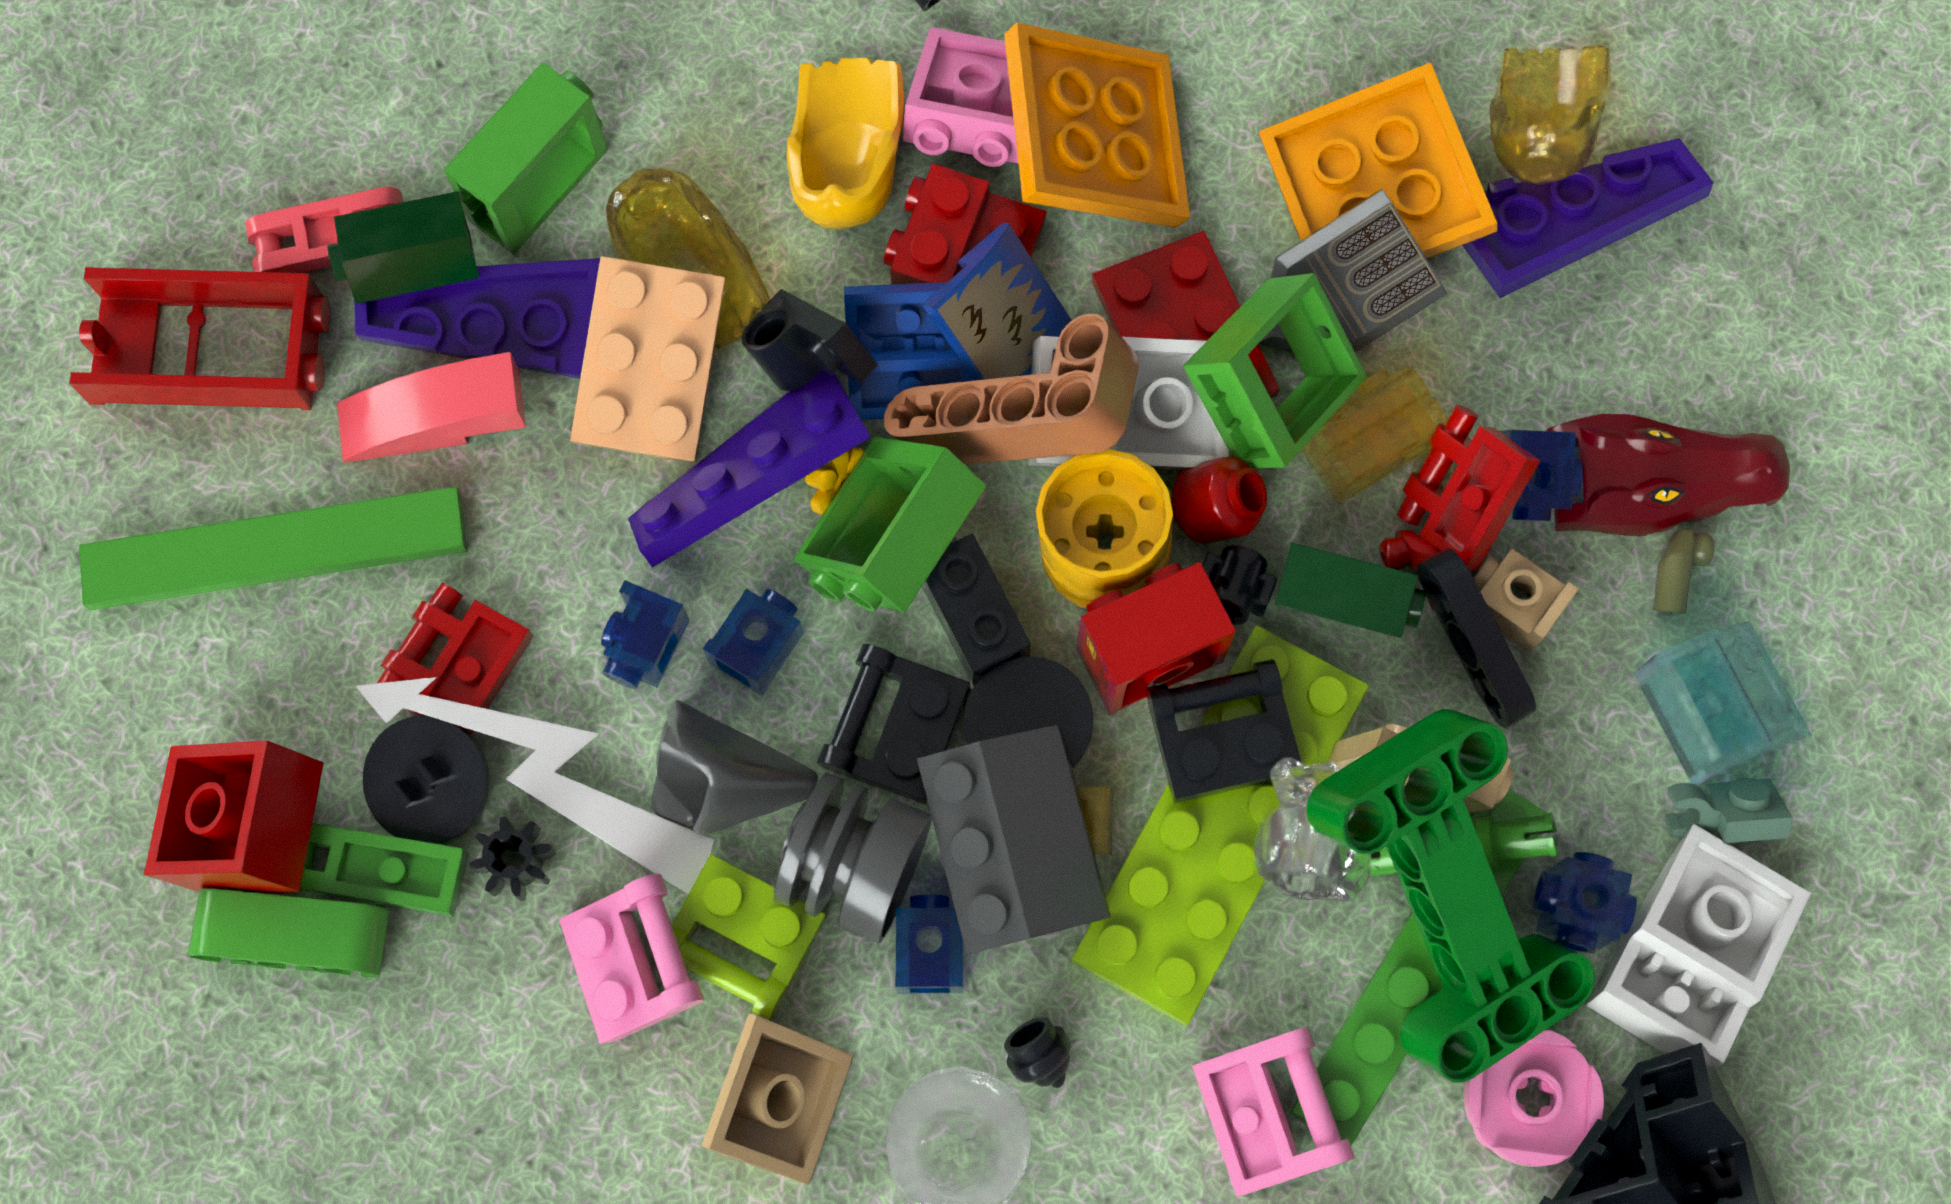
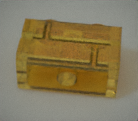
(1375, 433)

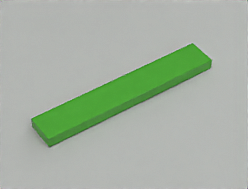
(272, 548)

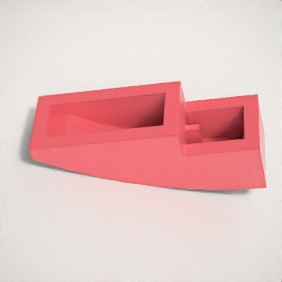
(432, 408)

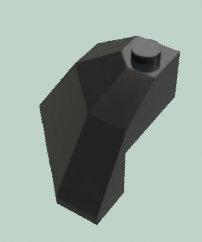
(1668, 1142)

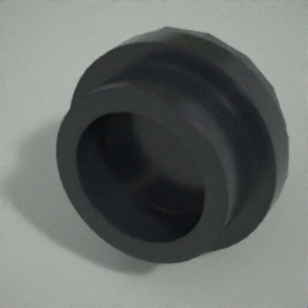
(1038, 1053)

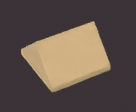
(777, 1100)

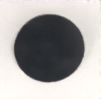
(1030, 696)
(426, 779)

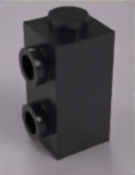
(974, 609)

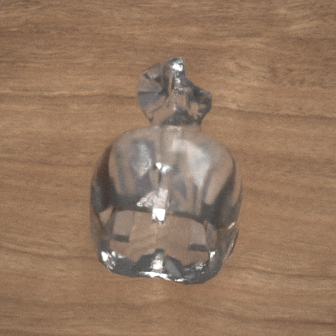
(1294, 854)

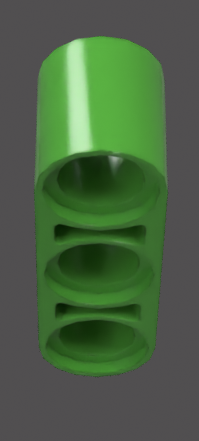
(290, 931)

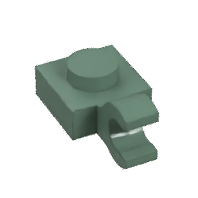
(1735, 809)

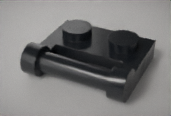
(915, 728)
(1227, 752)

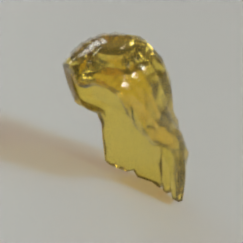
(1549, 111)
(671, 223)

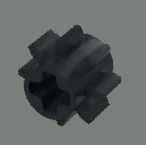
(1240, 581)
(510, 875)

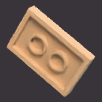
(648, 359)

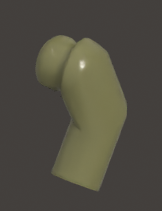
(1675, 569)

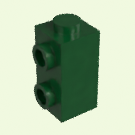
(403, 248)
(1350, 591)

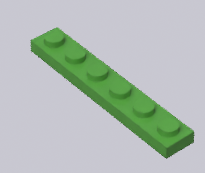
(1369, 1042)

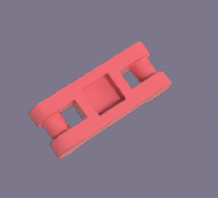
(312, 230)

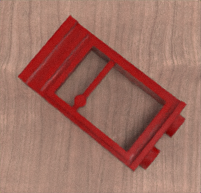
(128, 329)

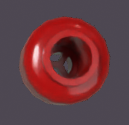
(1218, 500)

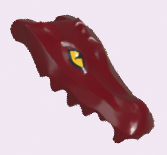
(1657, 475)

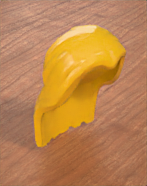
(845, 140)

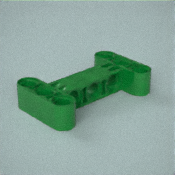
(1493, 984)

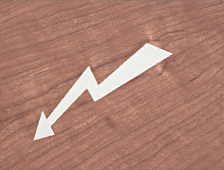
(642, 836)

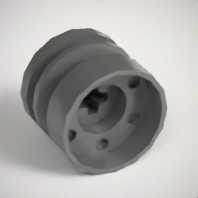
(851, 857)

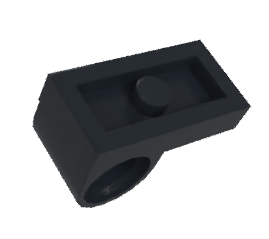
(799, 340)

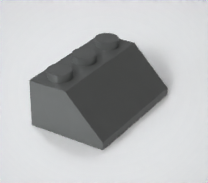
(1013, 838)

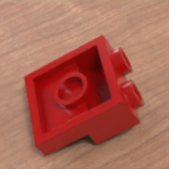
(949, 220)

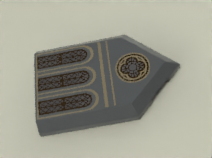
(1366, 269)

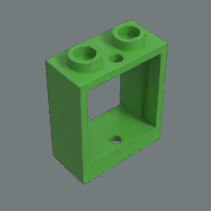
(528, 156)
(1238, 397)
(889, 524)

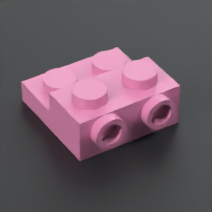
(962, 99)

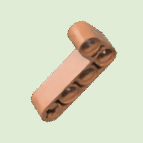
(1043, 415)

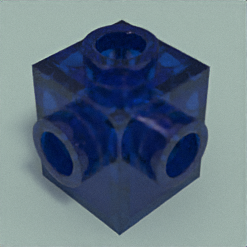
(1557, 474)
(1565, 911)

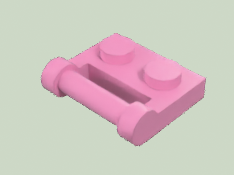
(615, 964)
(1251, 1117)

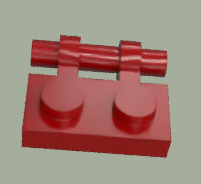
(1479, 493)
(474, 660)

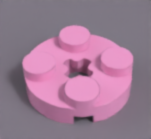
(1557, 1128)

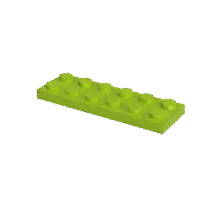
(1194, 860)

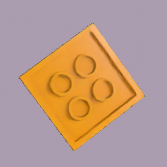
(1095, 126)
(1386, 139)

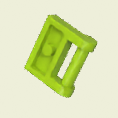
(747, 915)

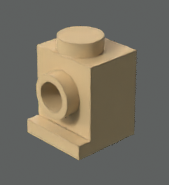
(1522, 620)

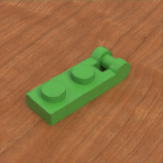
(385, 870)

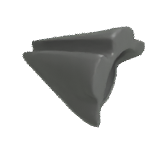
(719, 775)

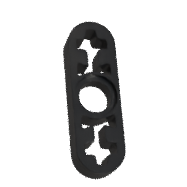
(1476, 637)

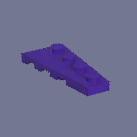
(1573, 217)
(516, 308)
(754, 464)

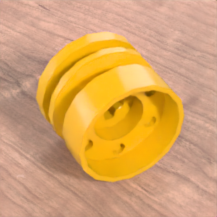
(1098, 496)

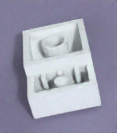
(1166, 415)
(1700, 948)

